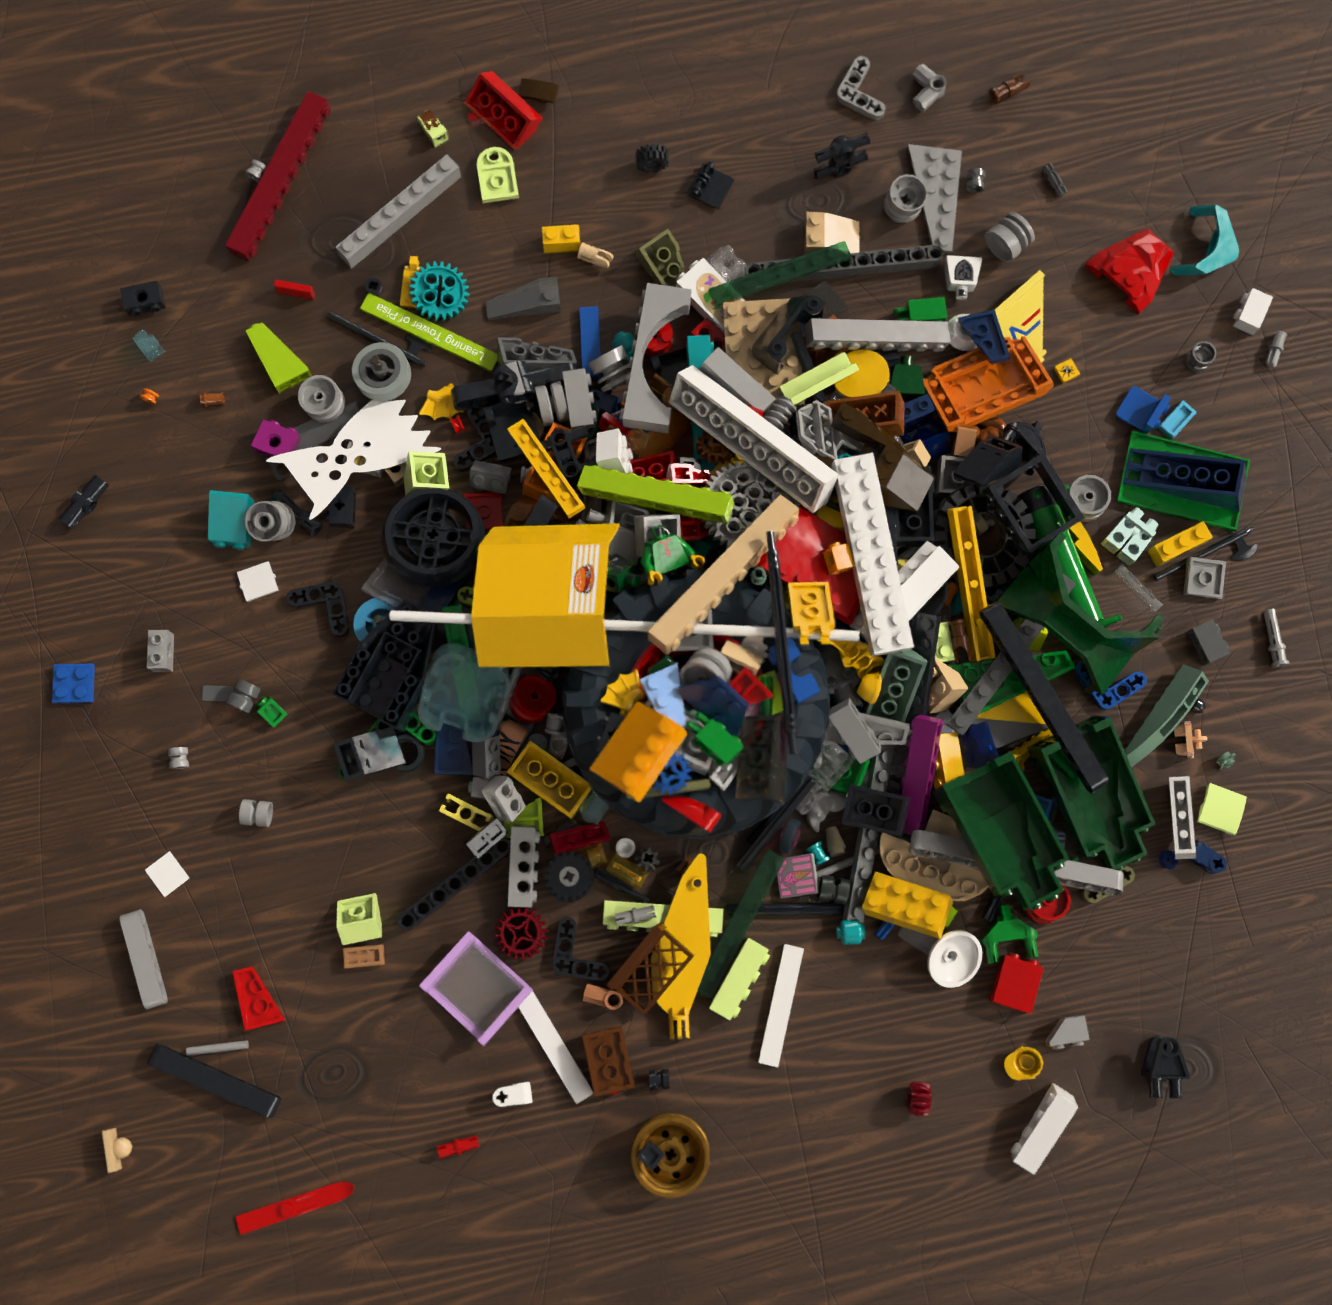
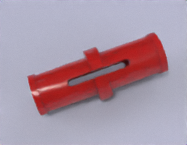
(458, 1146)

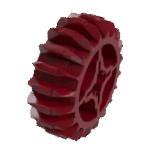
(512, 948)

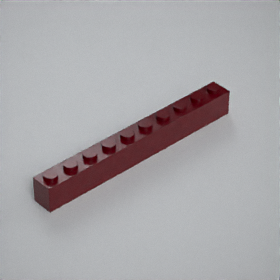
(278, 176)

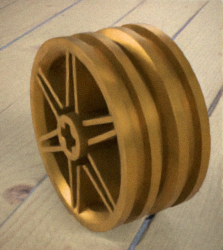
(691, 1174)

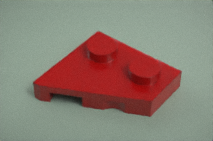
(750, 687)

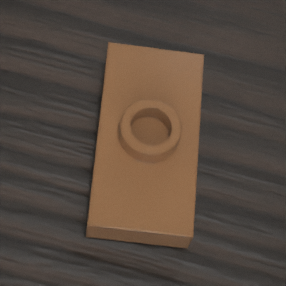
(363, 956)

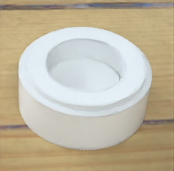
(625, 847)

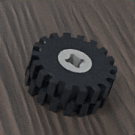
(569, 876)

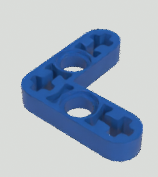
(1111, 693)

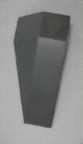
(529, 299)
(535, 356)

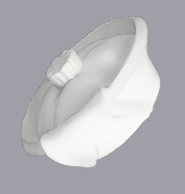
(958, 336)

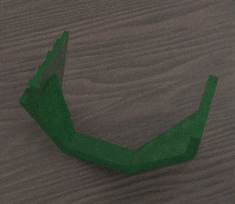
(1043, 598)

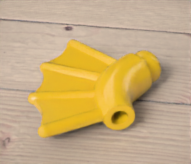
(439, 404)
(624, 693)

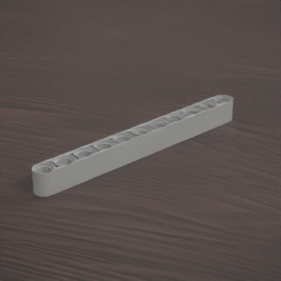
(1073, 874)

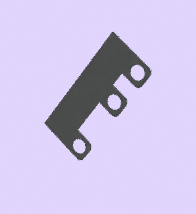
(314, 433)

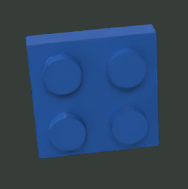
(73, 683)

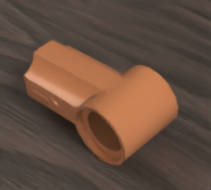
(600, 996)

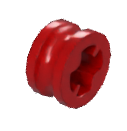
(457, 424)

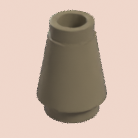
(835, 844)

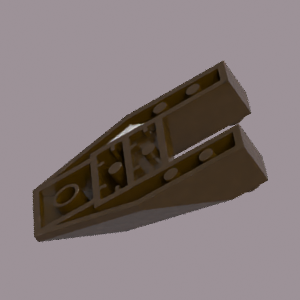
(899, 474)

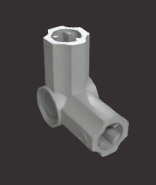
(928, 80)

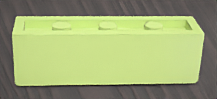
(818, 378)

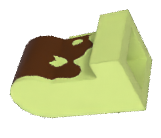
(432, 127)

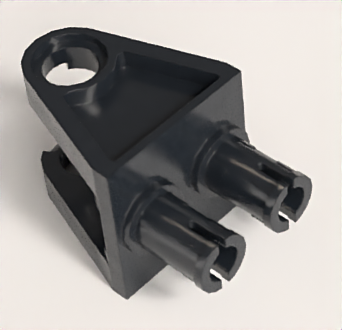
(1164, 1064)

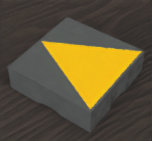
(1011, 720)

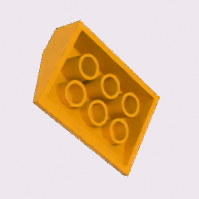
(638, 750)

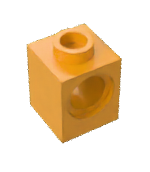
(838, 558)

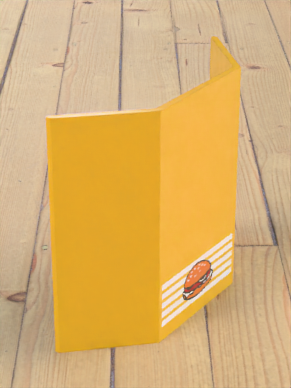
(542, 596)

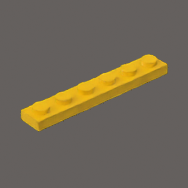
(546, 468)

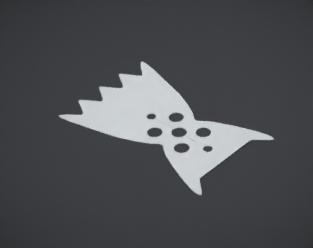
(374, 423)

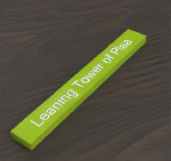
(429, 332)

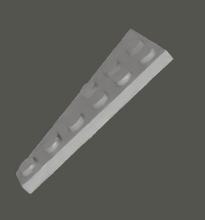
(940, 172)

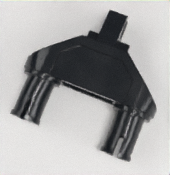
(1028, 437)

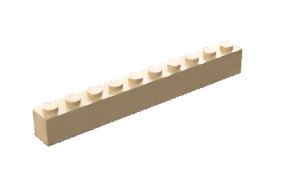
(722, 575)

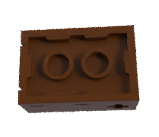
(608, 1061)

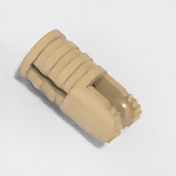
(594, 255)

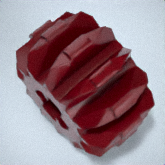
(919, 1098)

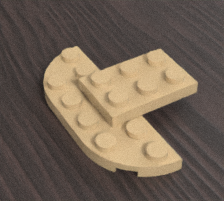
(946, 877)

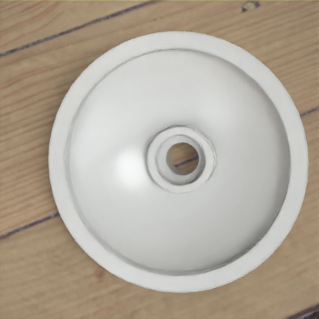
(960, 964)

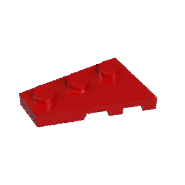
(255, 1001)

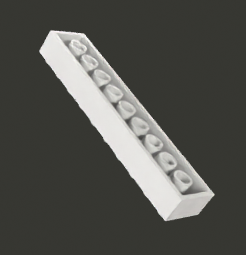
(753, 438)
(873, 555)

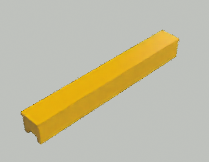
(970, 581)

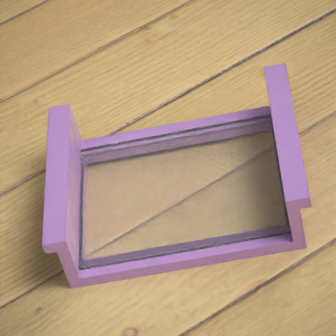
(476, 987)

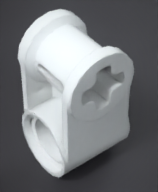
(517, 1094)

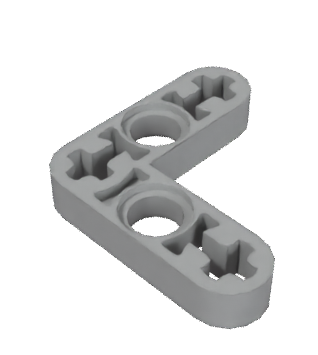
(852, 90)

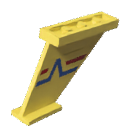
(1023, 314)

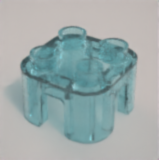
(462, 693)

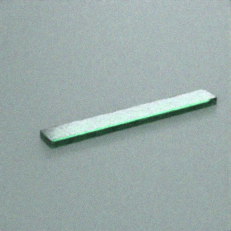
(780, 273)
(740, 923)

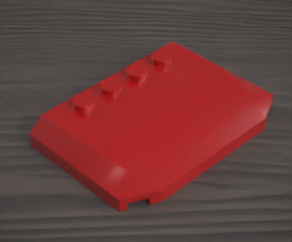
(803, 561)

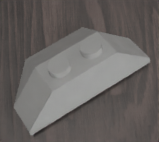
(815, 429)

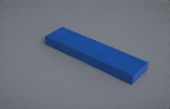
(589, 338)

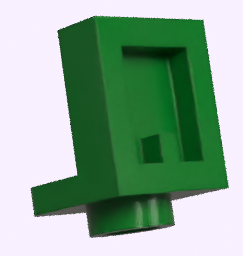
(270, 710)

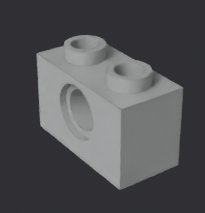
(160, 651)

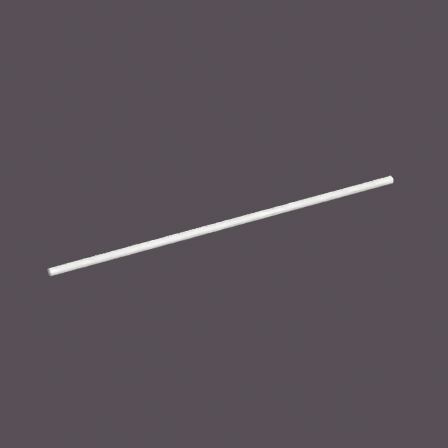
(640, 626)

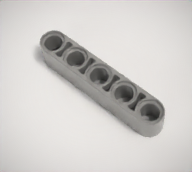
(143, 959)

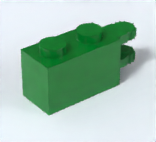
(923, 310)
(715, 740)

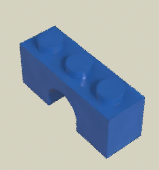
(803, 687)

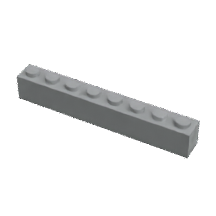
(398, 211)
(877, 334)

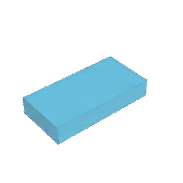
(1177, 420)

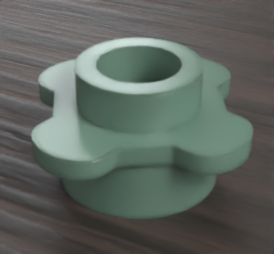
(1226, 760)

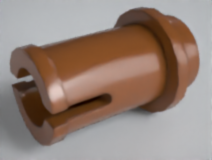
(212, 399)

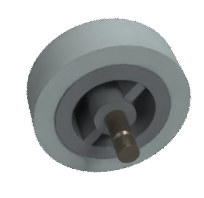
(381, 371)

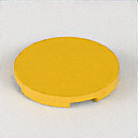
(870, 377)

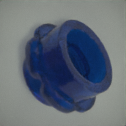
(1163, 860)

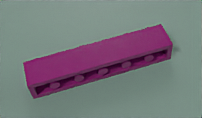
(920, 769)

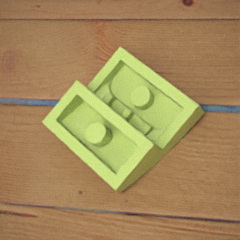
(1222, 809)

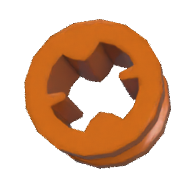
(149, 396)

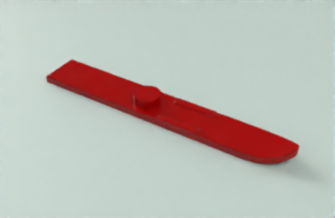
(294, 1206)

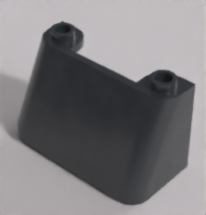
(769, 347)

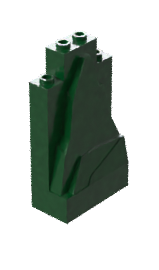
(1110, 816)
(1006, 831)

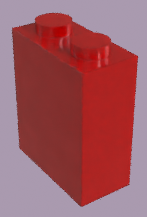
(1016, 983)

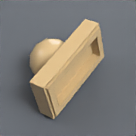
(115, 1149)

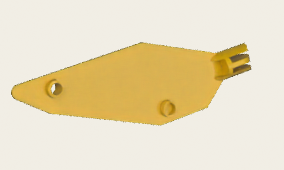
(690, 925)

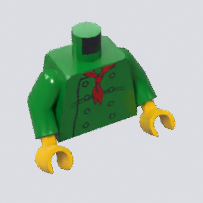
(666, 554)

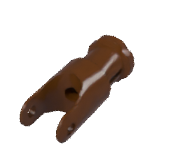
(1008, 88)
(960, 638)

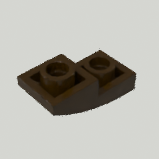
(536, 89)

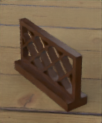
(638, 956)

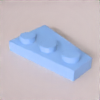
(662, 693)

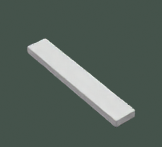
(781, 1005)
(555, 1048)

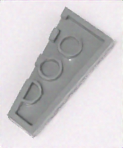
(885, 730)

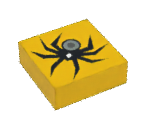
(1066, 371)

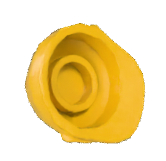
(870, 687)
(1023, 1063)

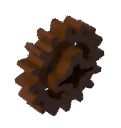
(714, 450)

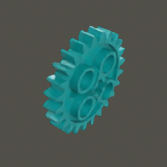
(421, 288)

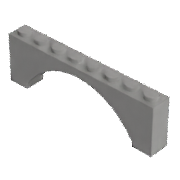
(659, 307)

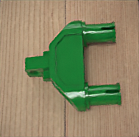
(1008, 929)

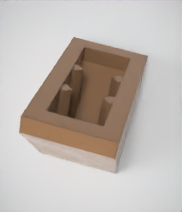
(963, 442)

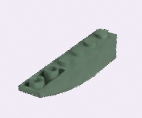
(1167, 712)

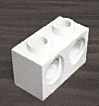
(503, 798)

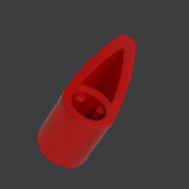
(694, 811)

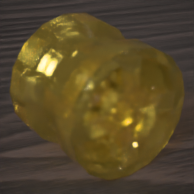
(596, 855)

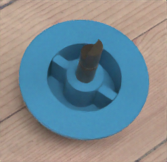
(369, 616)

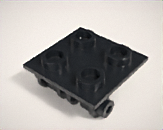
(710, 185)

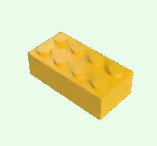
(907, 905)

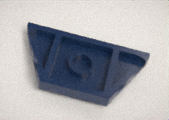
(717, 702)

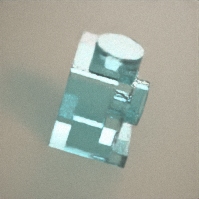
(148, 345)

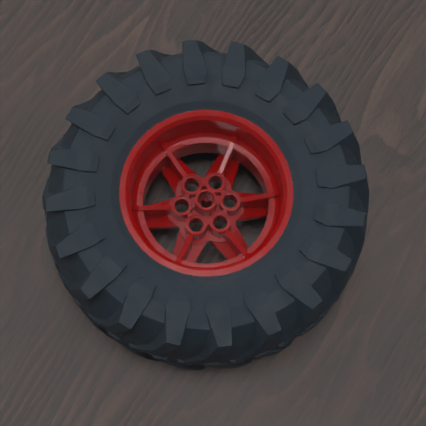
(632, 650)

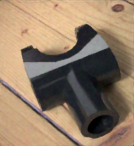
(522, 380)

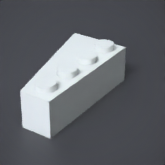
(1044, 1128)

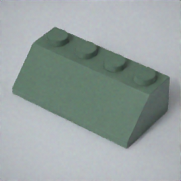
(899, 684)

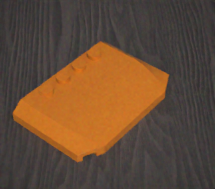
(974, 390)

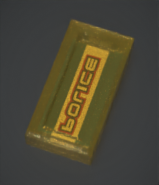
(627, 871)

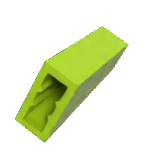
(279, 361)

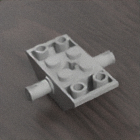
(624, 539)

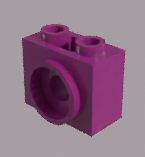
(271, 432)

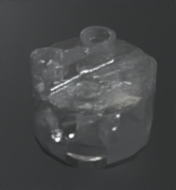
(727, 263)

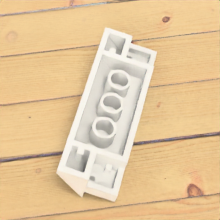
(919, 580)

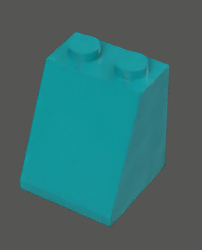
(227, 519)

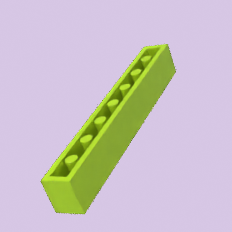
(656, 494)

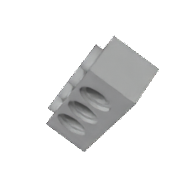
(517, 897)

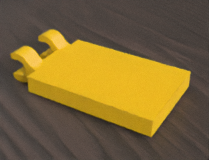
(811, 610)

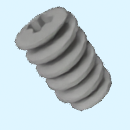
(780, 411)

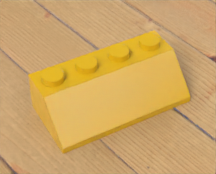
(550, 780)

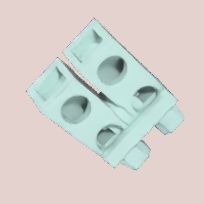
(1135, 531)

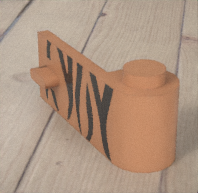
(511, 739)

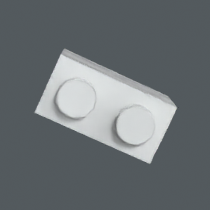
(1252, 311)

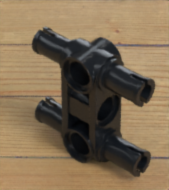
(841, 155)
(565, 454)

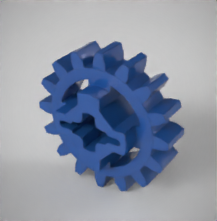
(682, 775)

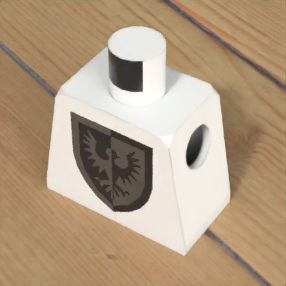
(961, 274)

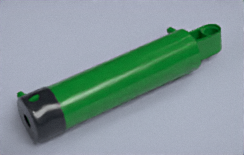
(1046, 519)

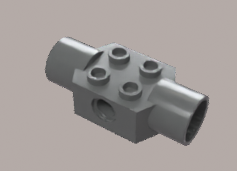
(841, 680)

